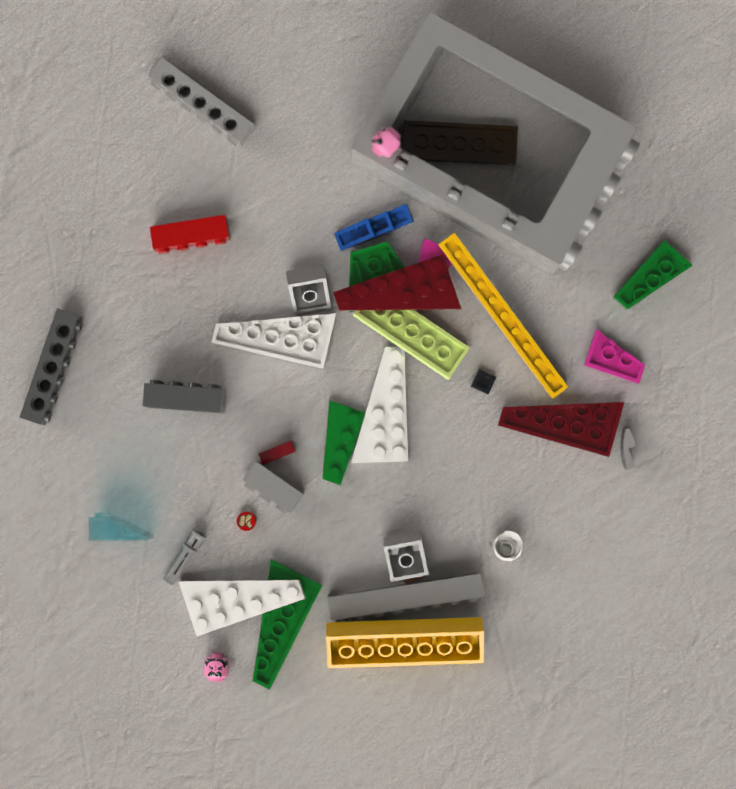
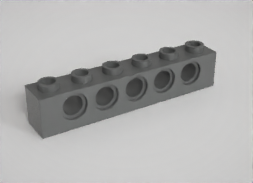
(54, 338)

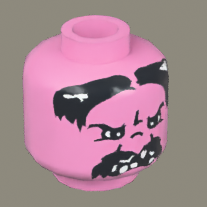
(385, 142)
(216, 667)

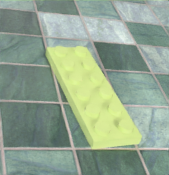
(417, 337)

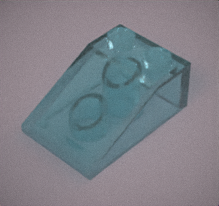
(112, 528)

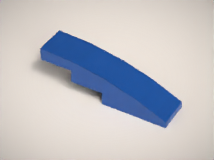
(374, 227)

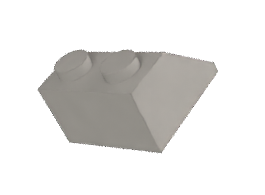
(308, 289)
(405, 556)

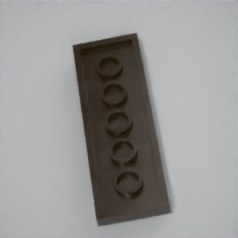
(461, 142)

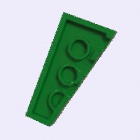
(655, 272)
(341, 435)

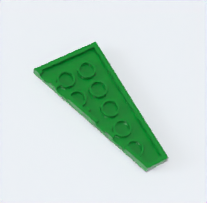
(281, 626)

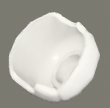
(508, 545)

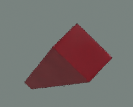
(277, 452)

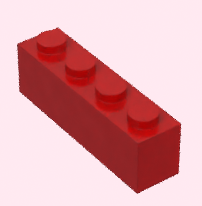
(190, 233)

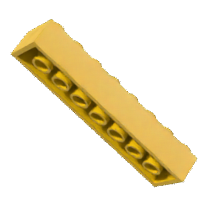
(405, 642)

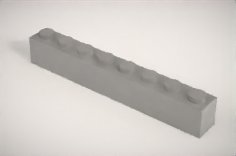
(406, 596)

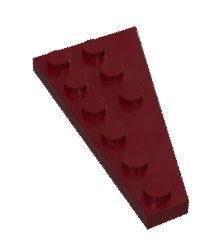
(415, 287)
(575, 425)

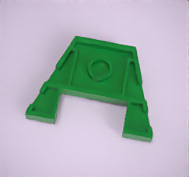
(372, 262)

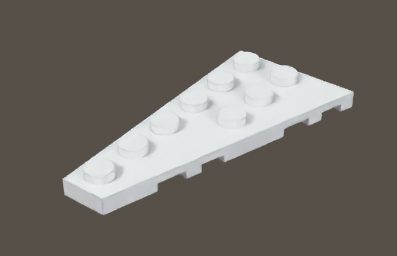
(291, 338)
(385, 422)
(231, 601)

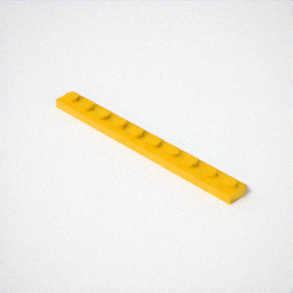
(503, 315)

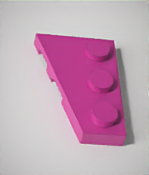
(613, 360)

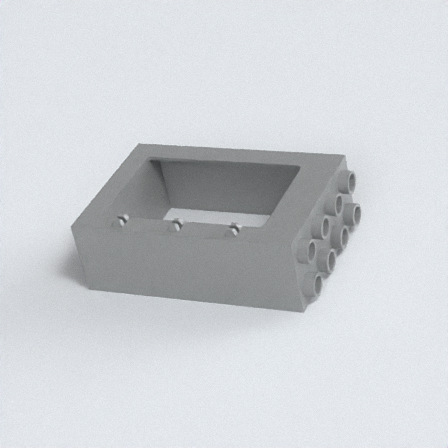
(589, 181)

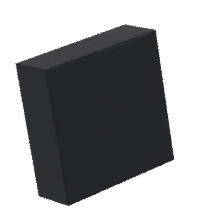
(483, 382)

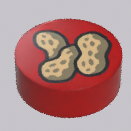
(246, 521)

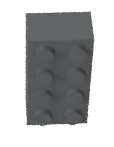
(185, 398)

